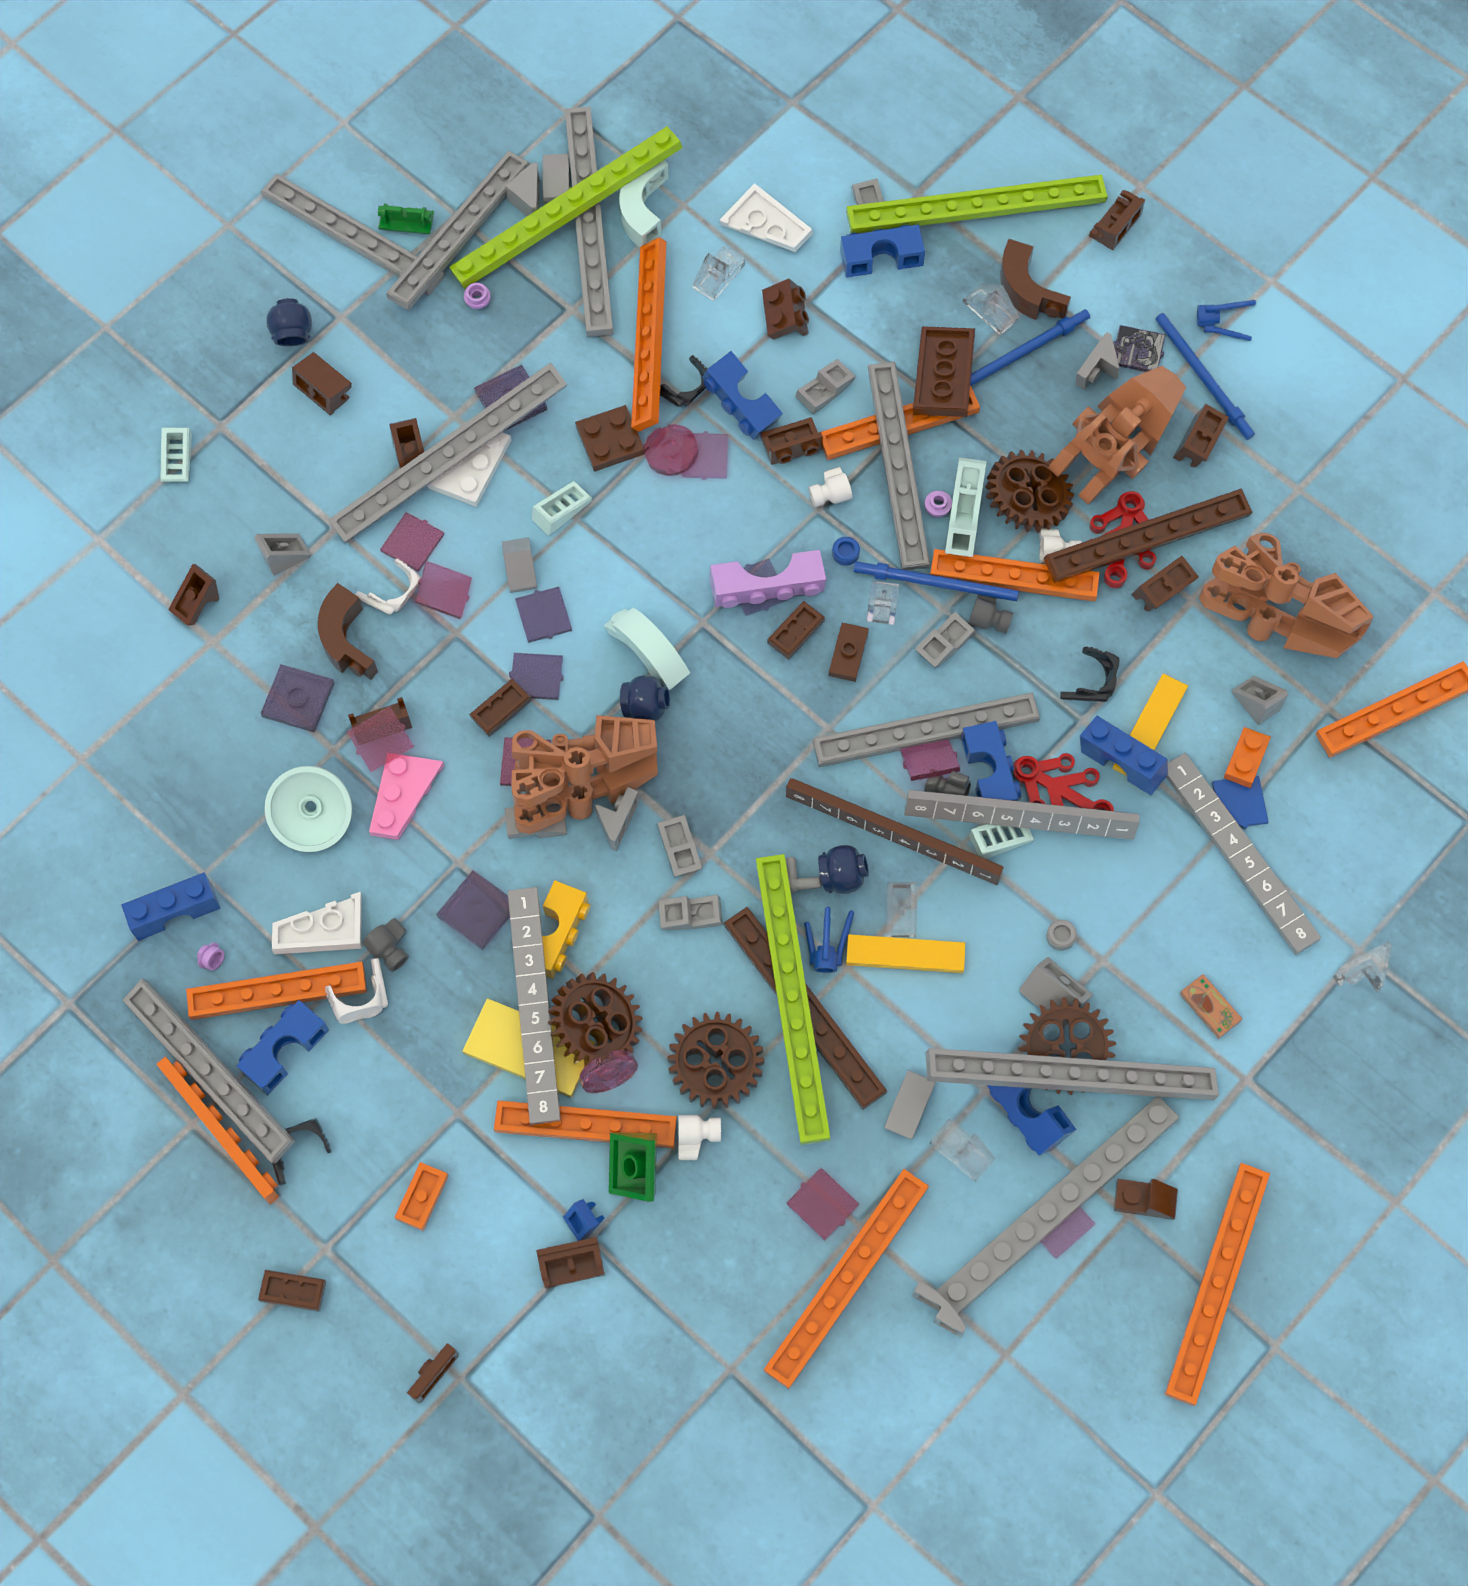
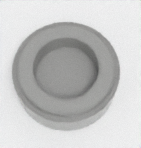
(1061, 935)

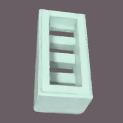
(175, 434)
(548, 519)
(984, 851)

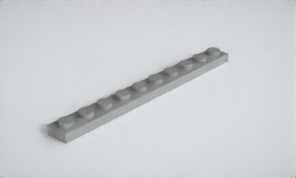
(589, 226)
(447, 453)
(1071, 1074)
(1057, 1205)

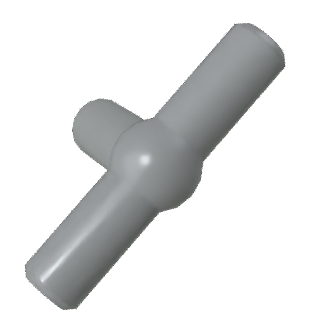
(801, 883)

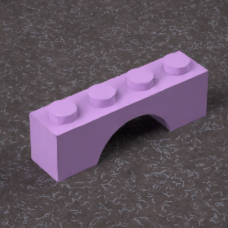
(734, 585)

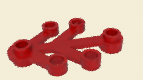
(1117, 568)
(1057, 786)

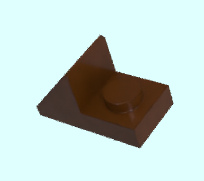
(406, 440)
(193, 595)
(1146, 1199)

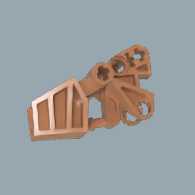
(1141, 402)
(1324, 626)
(619, 750)

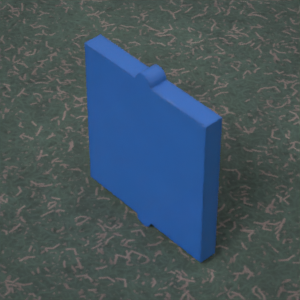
(1243, 803)

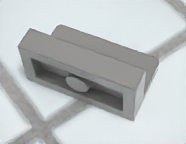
(1052, 982)

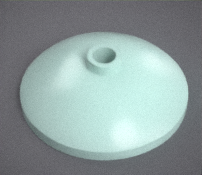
(294, 822)

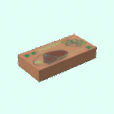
(1210, 1006)

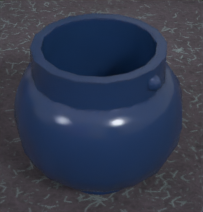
(289, 323)
(644, 698)
(842, 869)

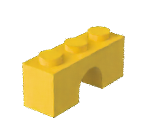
(567, 907)

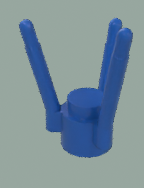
(1210, 314)
(825, 958)

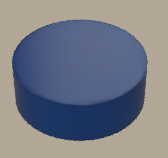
(846, 551)

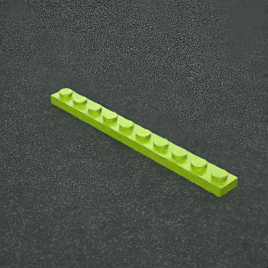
(977, 204)
(566, 207)
(792, 1000)

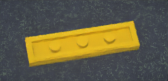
(1157, 713)
(905, 953)

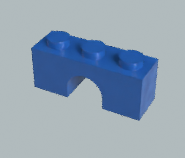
(901, 243)
(753, 415)
(986, 745)
(1141, 764)
(188, 897)
(297, 1026)
(1041, 1130)

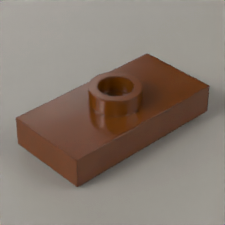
(796, 630)
(848, 652)
(500, 707)
(292, 1290)
(432, 1372)

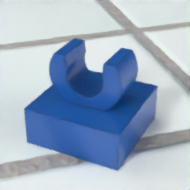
(581, 1219)

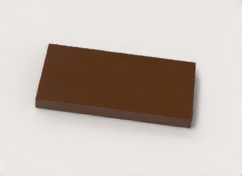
(944, 371)

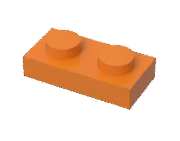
(1247, 757)
(421, 1196)

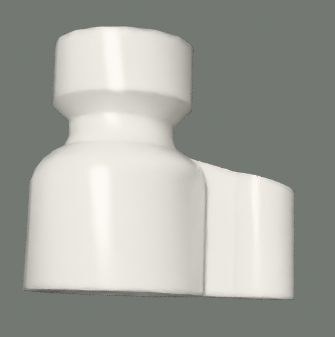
(834, 490)
(1051, 542)
(692, 1132)

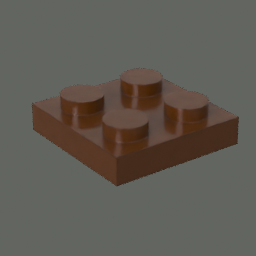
(609, 438)

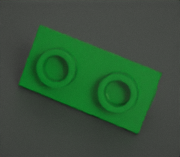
(405, 219)

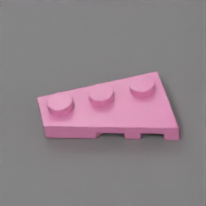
(400, 792)

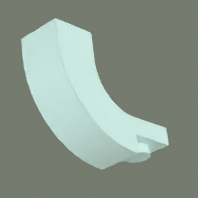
(636, 219)
(965, 507)
(649, 645)

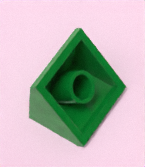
(633, 1165)

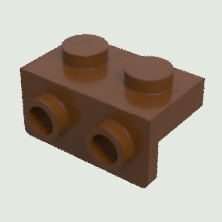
(785, 309)
(792, 441)

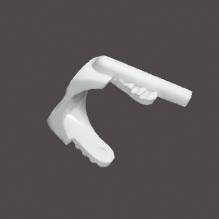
(396, 604)
(348, 1014)

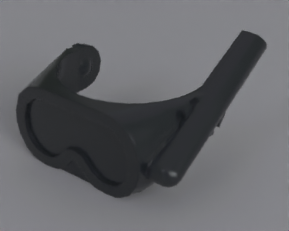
(685, 398)
(1110, 664)
(311, 1125)

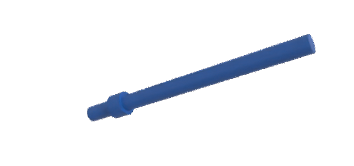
(1062, 327)
(1235, 415)
(883, 571)

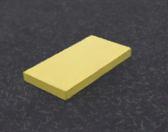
(498, 1042)

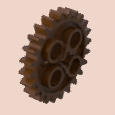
(1029, 491)
(614, 1007)
(1094, 1043)
(695, 1076)

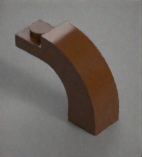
(1022, 290)
(334, 619)

